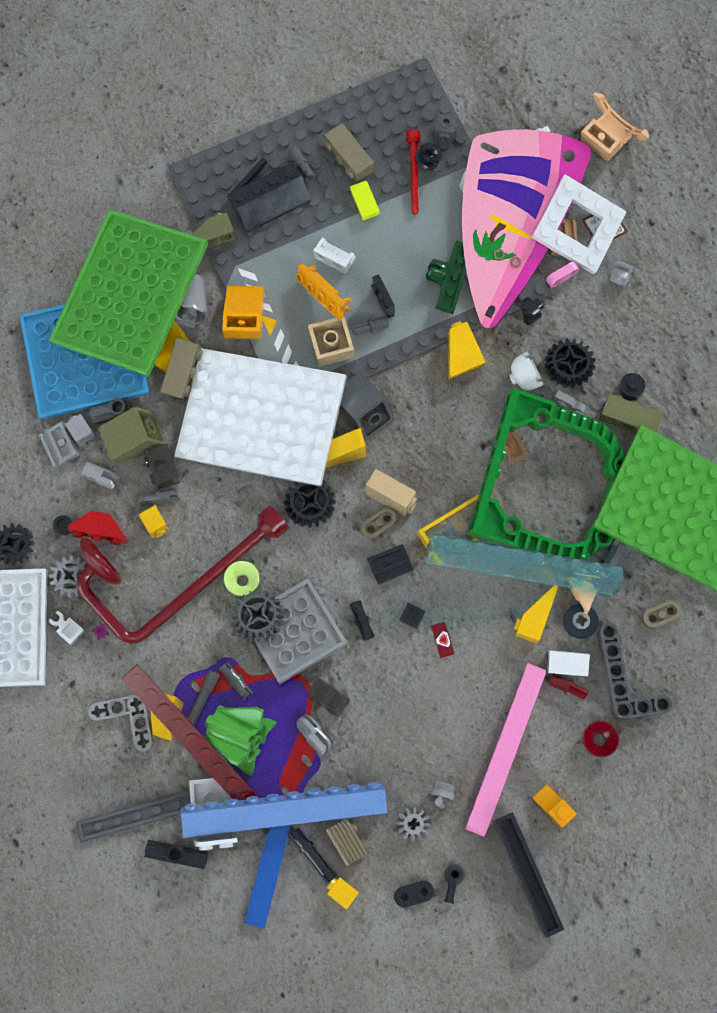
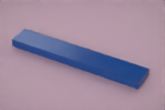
(267, 875)

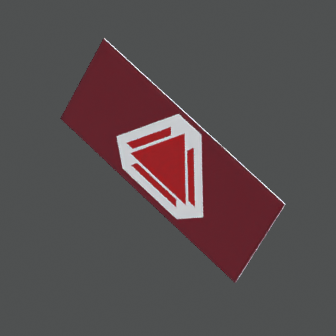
(442, 639)

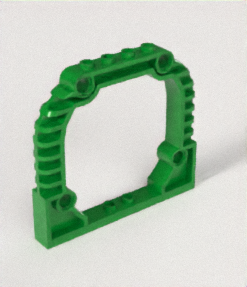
(489, 518)

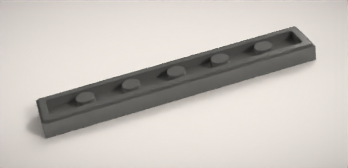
(132, 816)

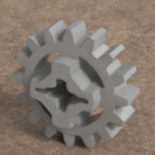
(64, 581)

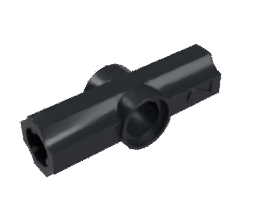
(163, 852)

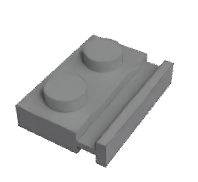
(59, 444)

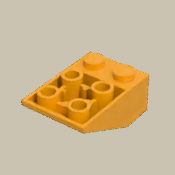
(243, 312)

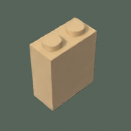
(391, 493)

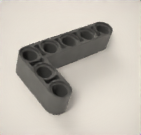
(621, 681)

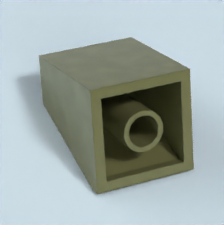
(131, 434)

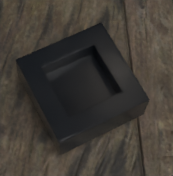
(412, 616)

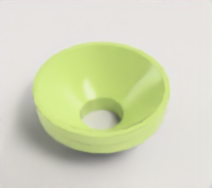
(238, 569)

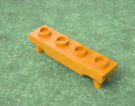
(322, 290)

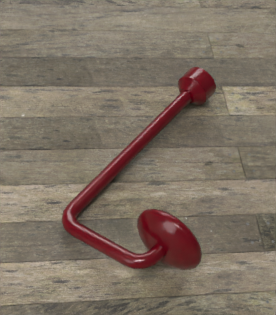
(269, 525)

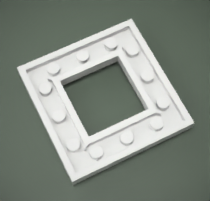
(548, 235)

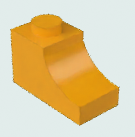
(554, 806)

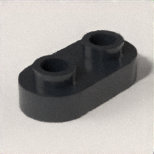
(414, 894)

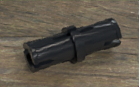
(362, 620)

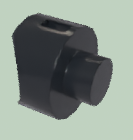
(428, 156)
(531, 310)
(632, 386)

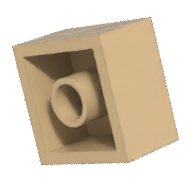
(331, 341)

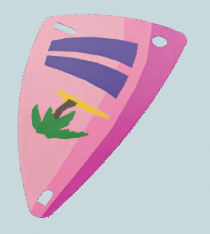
(503, 207)

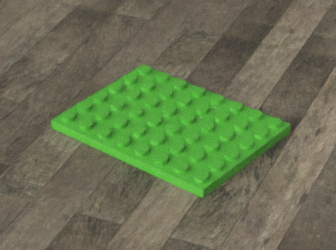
(129, 292)
(665, 506)

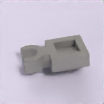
(568, 402)

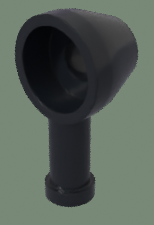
(452, 881)

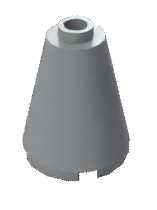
(194, 306)

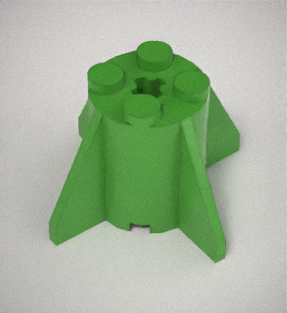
(238, 734)

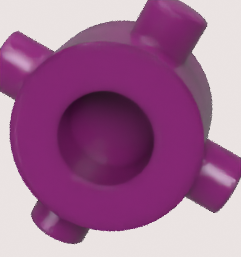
(100, 631)

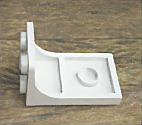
(200, 793)

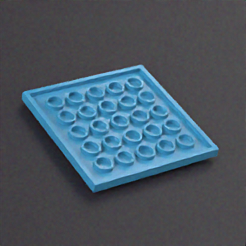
(69, 380)

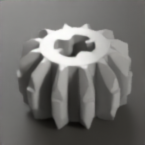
(418, 829)

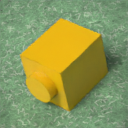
(154, 522)
(342, 892)

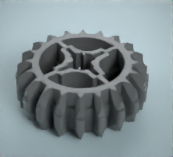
(250, 630)

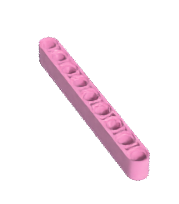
(505, 750)

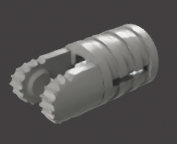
(99, 475)

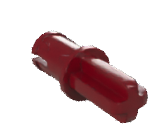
(567, 686)

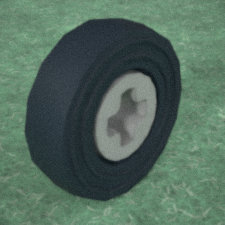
(575, 629)

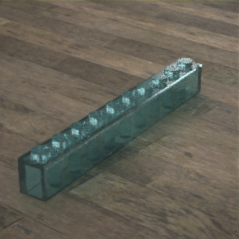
(524, 564)

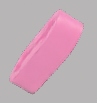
(562, 274)

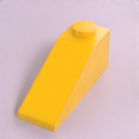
(533, 620)

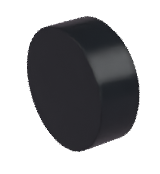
(61, 524)

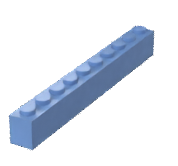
(283, 810)

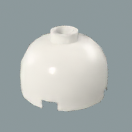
(525, 373)

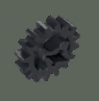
(20, 541)

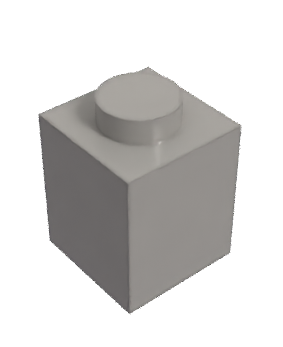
(79, 430)

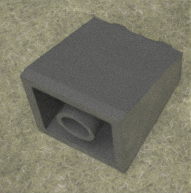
(365, 406)

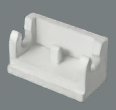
(333, 256)
(568, 663)

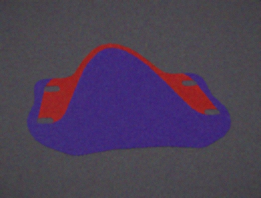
(280, 756)

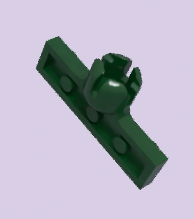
(450, 278)

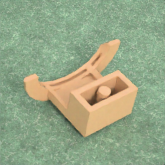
(610, 131)

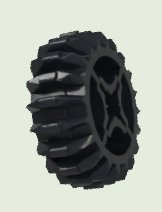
(584, 359)
(303, 497)

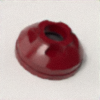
(610, 735)

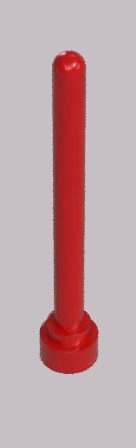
(413, 138)

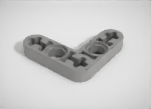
(127, 710)

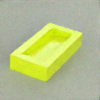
(364, 200)

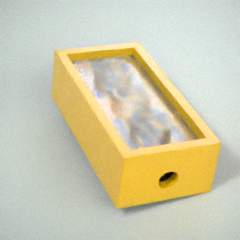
(453, 524)

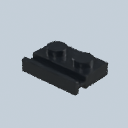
(385, 301)
(390, 564)

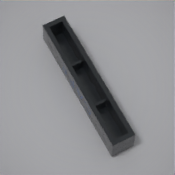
(528, 875)

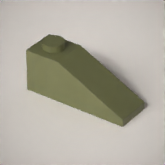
(216, 230)

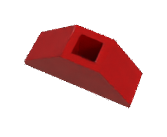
(99, 527)

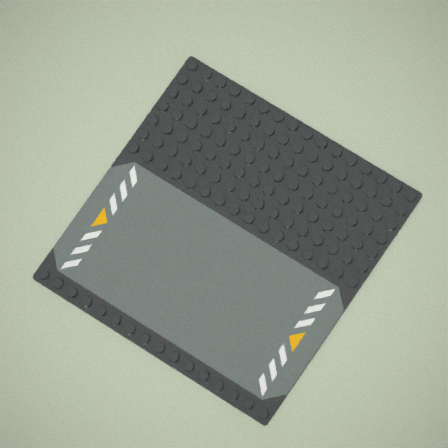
(389, 244)

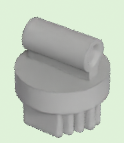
(621, 273)
(442, 792)

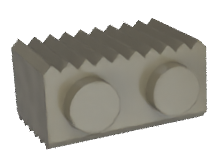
(347, 841)

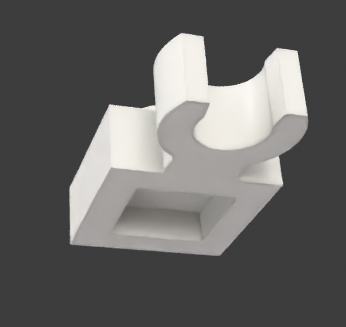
(68, 629)

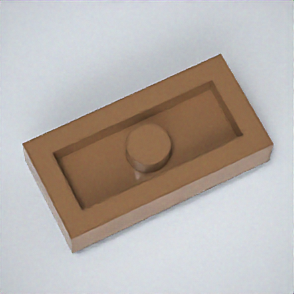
(514, 448)

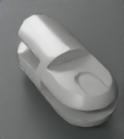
(315, 734)

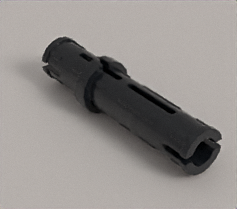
(307, 848)

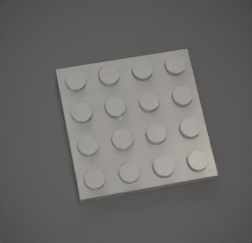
(304, 638)

